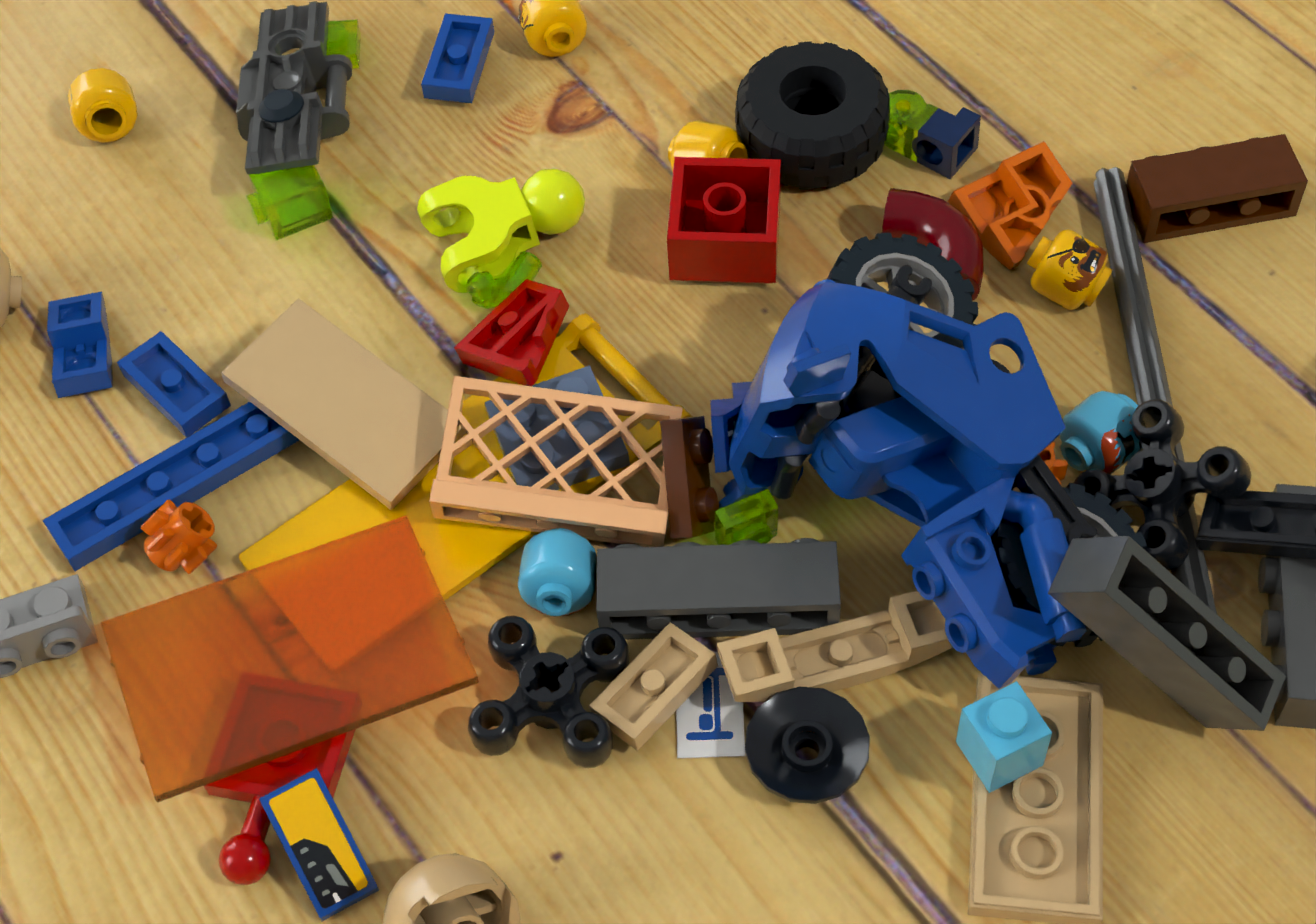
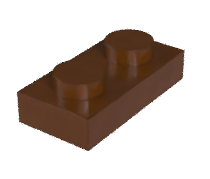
(686, 464)

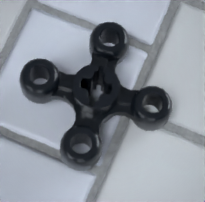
(1163, 483)
(549, 691)

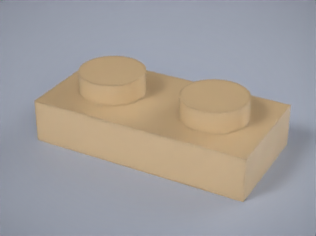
(654, 685)

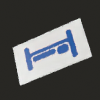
(711, 720)

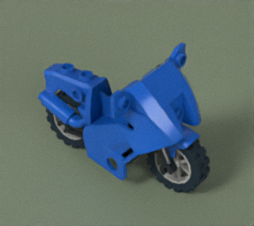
(931, 437)

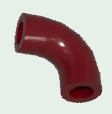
(936, 223)

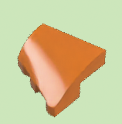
(1014, 202)

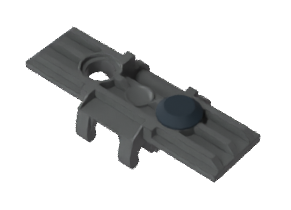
(278, 92)

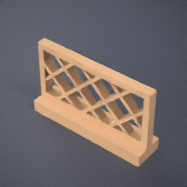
(536, 506)

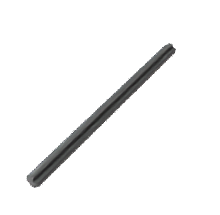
(1143, 342)

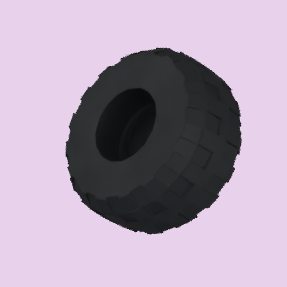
(815, 112)

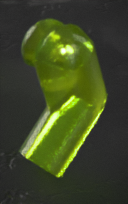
(490, 292)

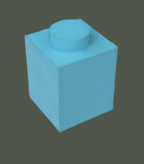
(1003, 736)

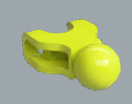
(497, 219)

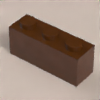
(1215, 188)

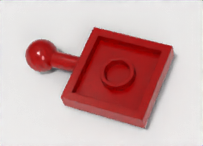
(246, 855)

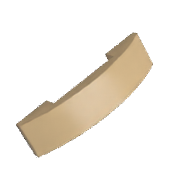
(837, 653)

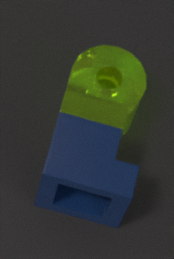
(931, 134)

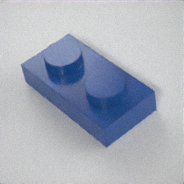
(458, 58)
(174, 384)

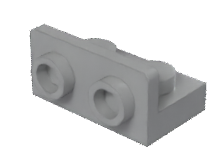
(44, 624)

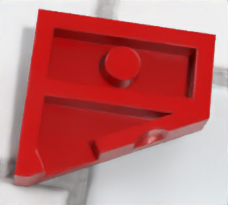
(516, 333)

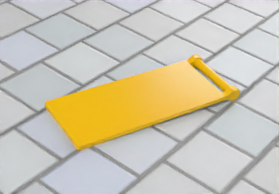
(458, 549)

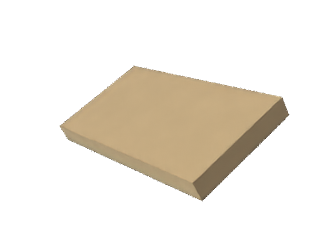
(342, 402)
(1042, 834)

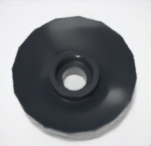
(811, 720)

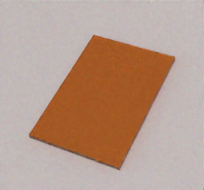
(285, 657)

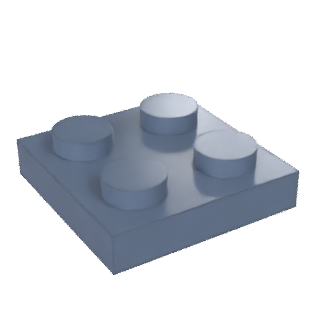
(560, 446)

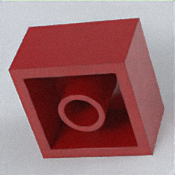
(724, 219)

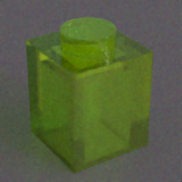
(289, 200)

